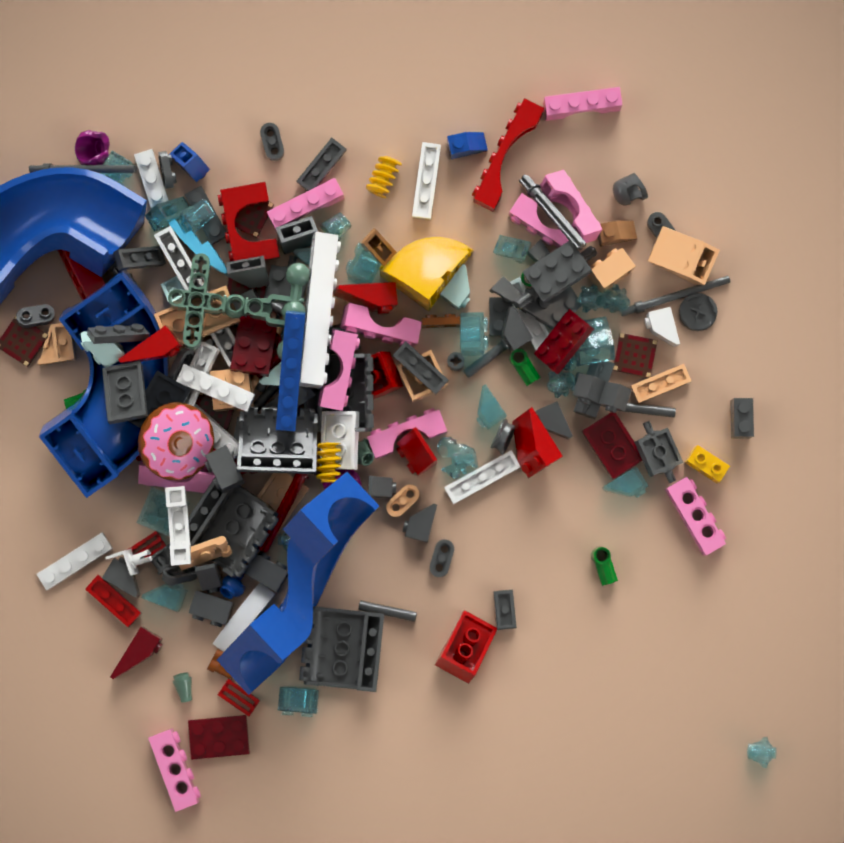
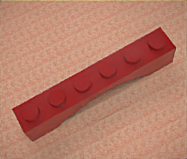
(526, 120)

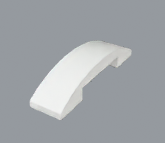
(178, 525)
(244, 616)

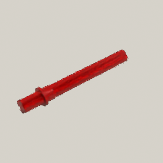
(284, 508)

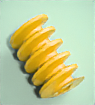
(382, 175)
(327, 461)

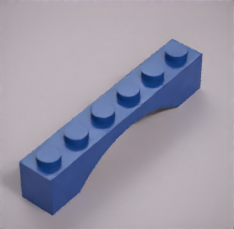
(290, 371)

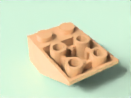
(683, 256)

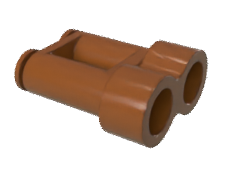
(215, 666)

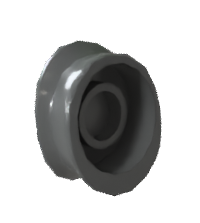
(503, 436)

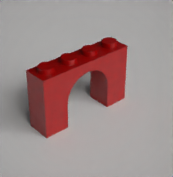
(233, 201)

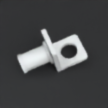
(133, 561)

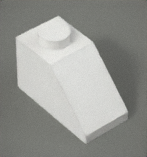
(662, 325)

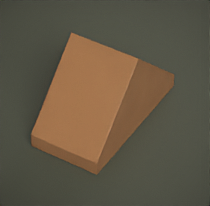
(378, 247)

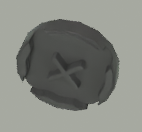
(698, 312)

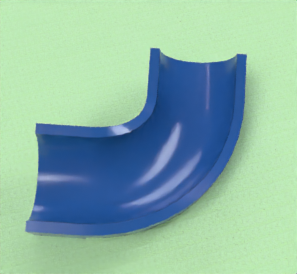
(66, 212)
(81, 435)
(316, 543)

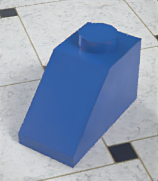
(466, 144)
(189, 162)

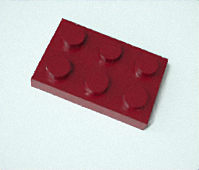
(563, 341)
(253, 347)
(612, 445)
(218, 737)

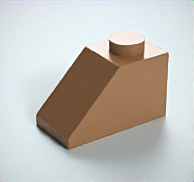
(617, 232)

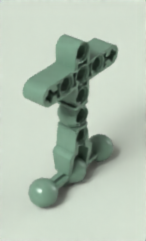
(296, 275)

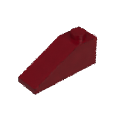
(141, 648)

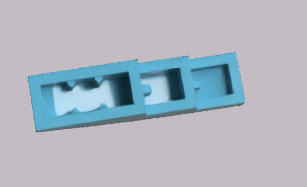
(197, 247)

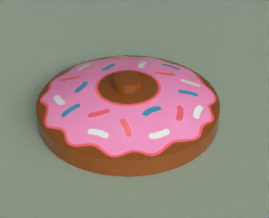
(175, 441)

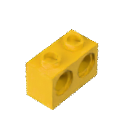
(707, 464)

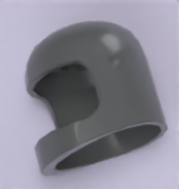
(627, 189)

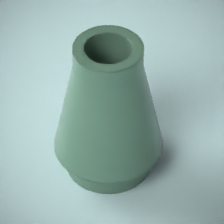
(183, 685)

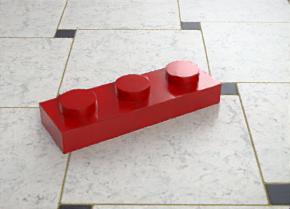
(113, 601)

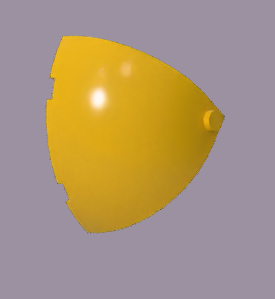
(426, 268)

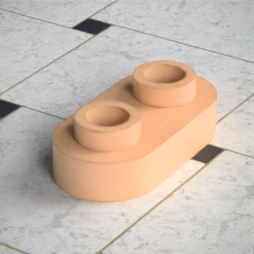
(402, 500)

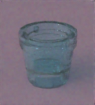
(336, 225)

